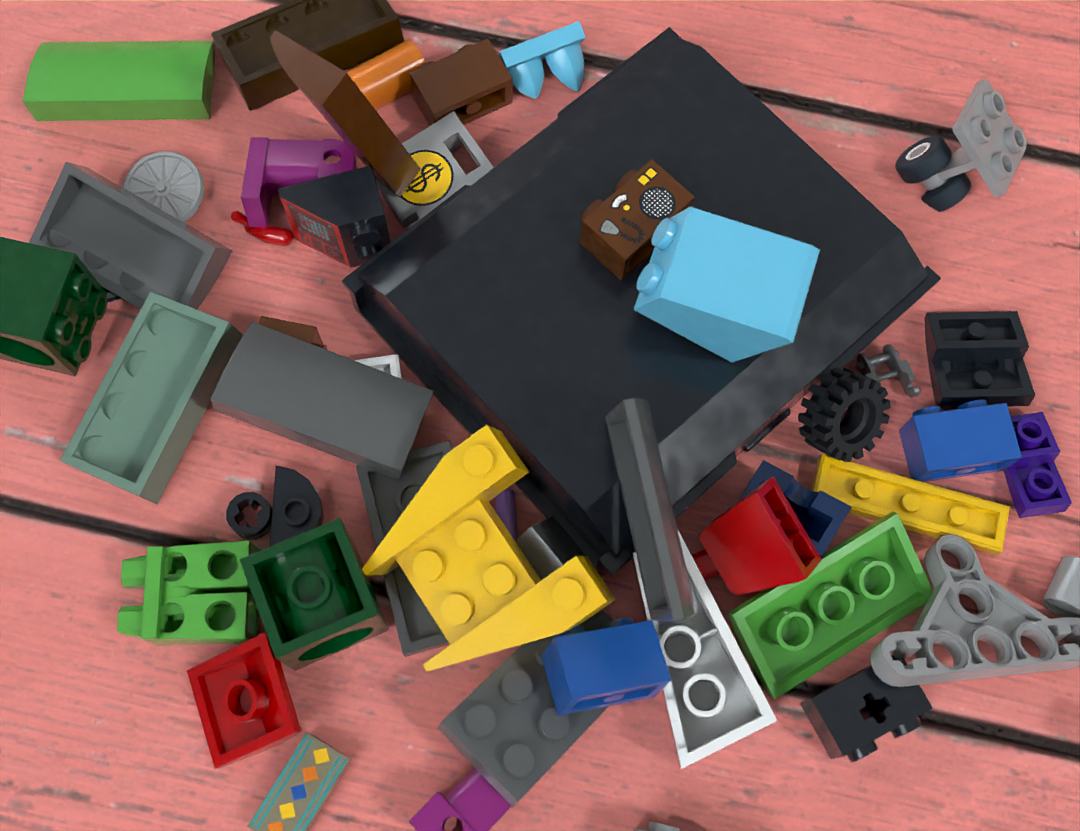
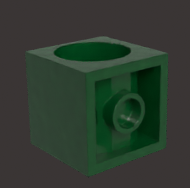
(47, 307)
(313, 595)

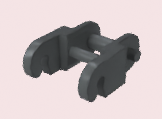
(899, 370)

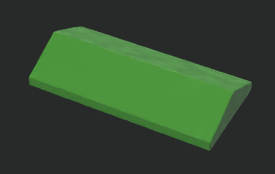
(842, 604)

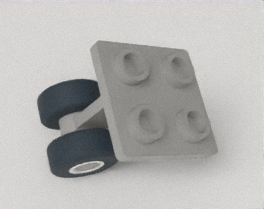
(988, 144)

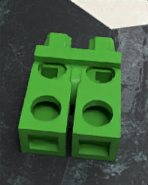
(175, 596)

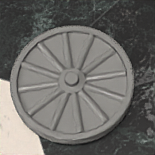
(168, 183)

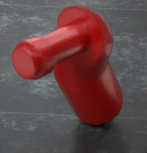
(269, 234)

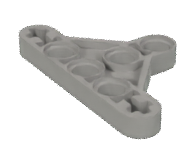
(999, 622)

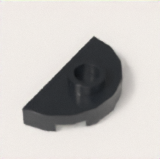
(295, 506)

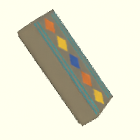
(301, 787)

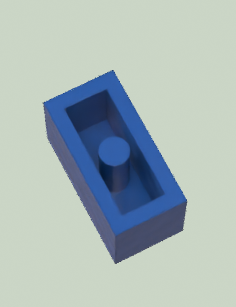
(959, 441)
(605, 666)

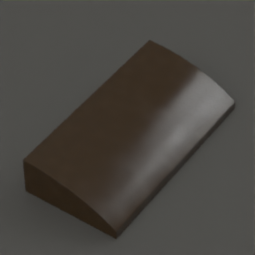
(333, 29)

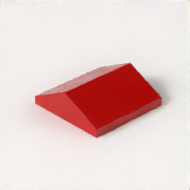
(243, 701)

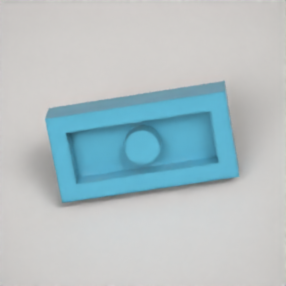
(558, 48)

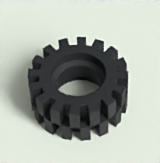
(827, 405)

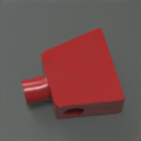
(757, 543)

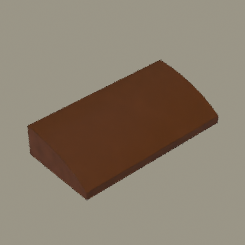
(348, 113)

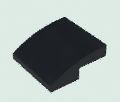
(977, 358)

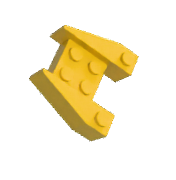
(472, 567)

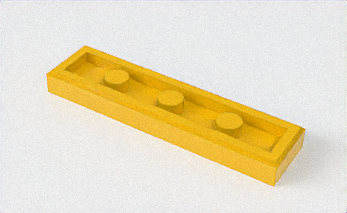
(920, 505)

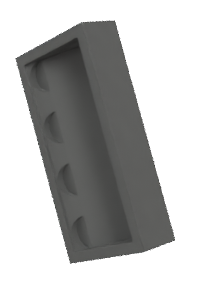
(128, 241)
(322, 400)
(650, 511)

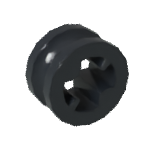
(235, 515)

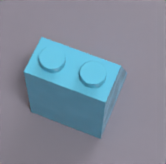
(725, 283)

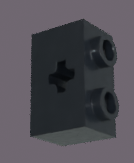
(840, 724)

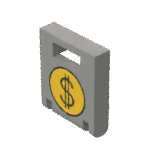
(439, 171)

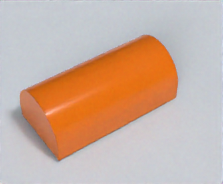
(388, 74)

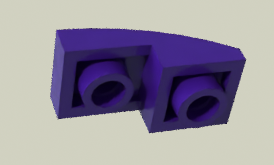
(1035, 478)

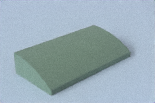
(152, 397)

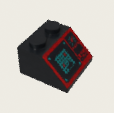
(338, 215)

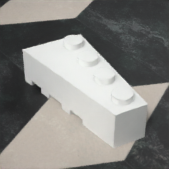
(711, 684)

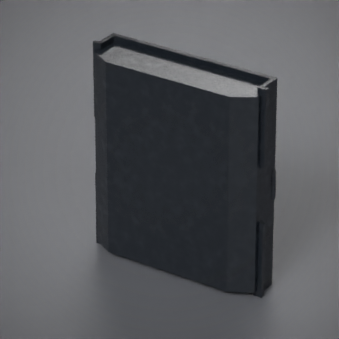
(545, 341)

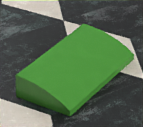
(121, 81)

